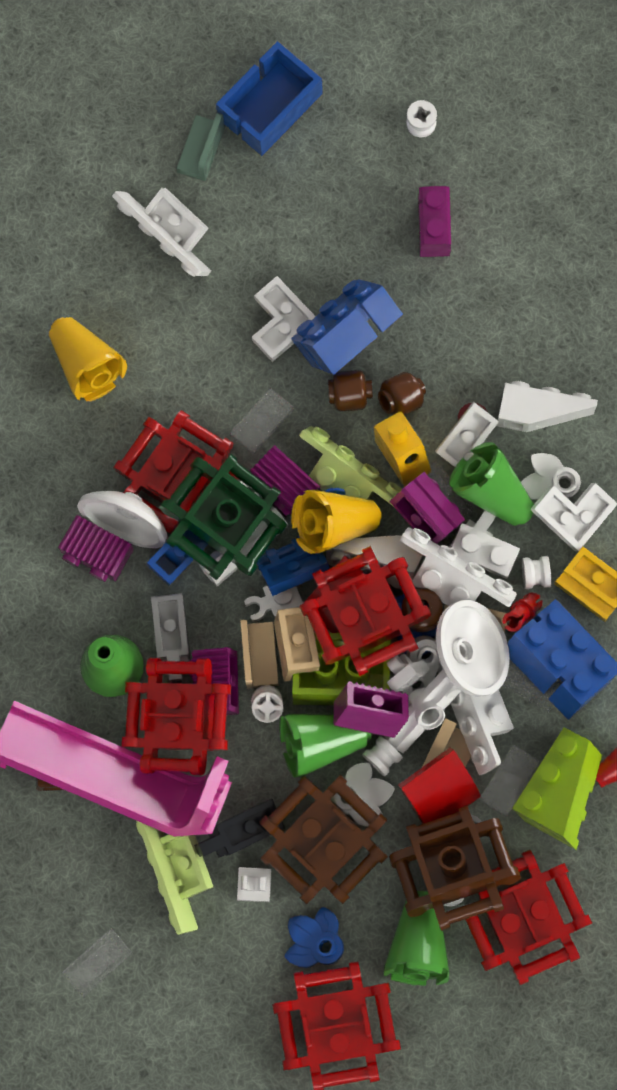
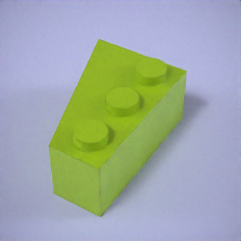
(560, 788)

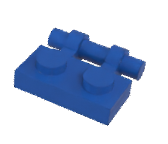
(289, 566)

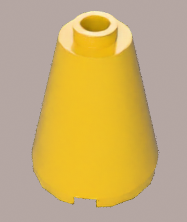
(85, 359)
(332, 519)

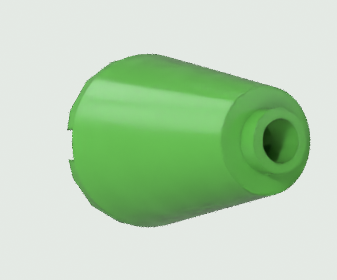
(492, 485)
(111, 663)
(316, 742)
(418, 950)

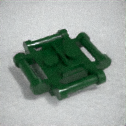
(224, 515)

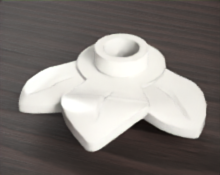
(548, 473)
(371, 790)

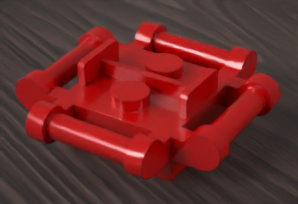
(170, 462)
(365, 611)
(176, 716)
(530, 921)
(336, 1026)

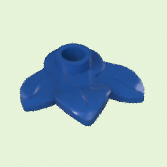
(310, 936)

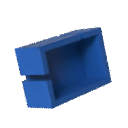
(270, 106)
(342, 325)
(560, 648)

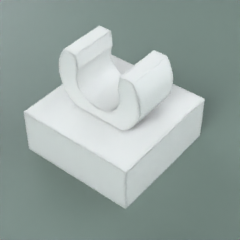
(405, 672)
(254, 884)

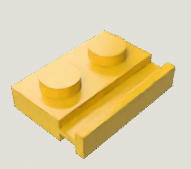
(590, 583)

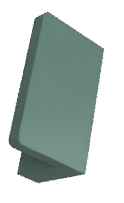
(201, 147)

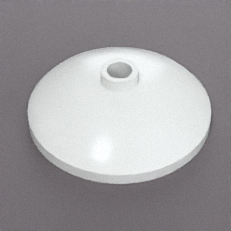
(124, 516)
(472, 648)

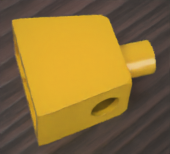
(397, 442)

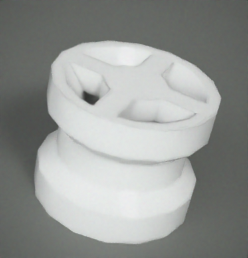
(421, 126)
(536, 572)
(267, 711)
(382, 756)

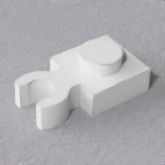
(283, 600)

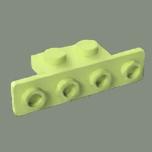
(342, 470)
(178, 873)

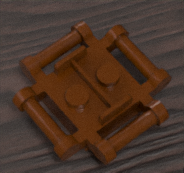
(323, 839)
(454, 866)

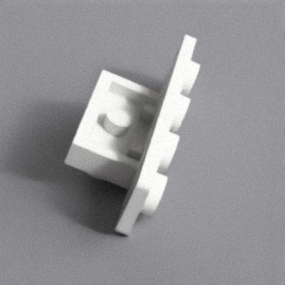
(171, 224)
(451, 576)
(478, 721)

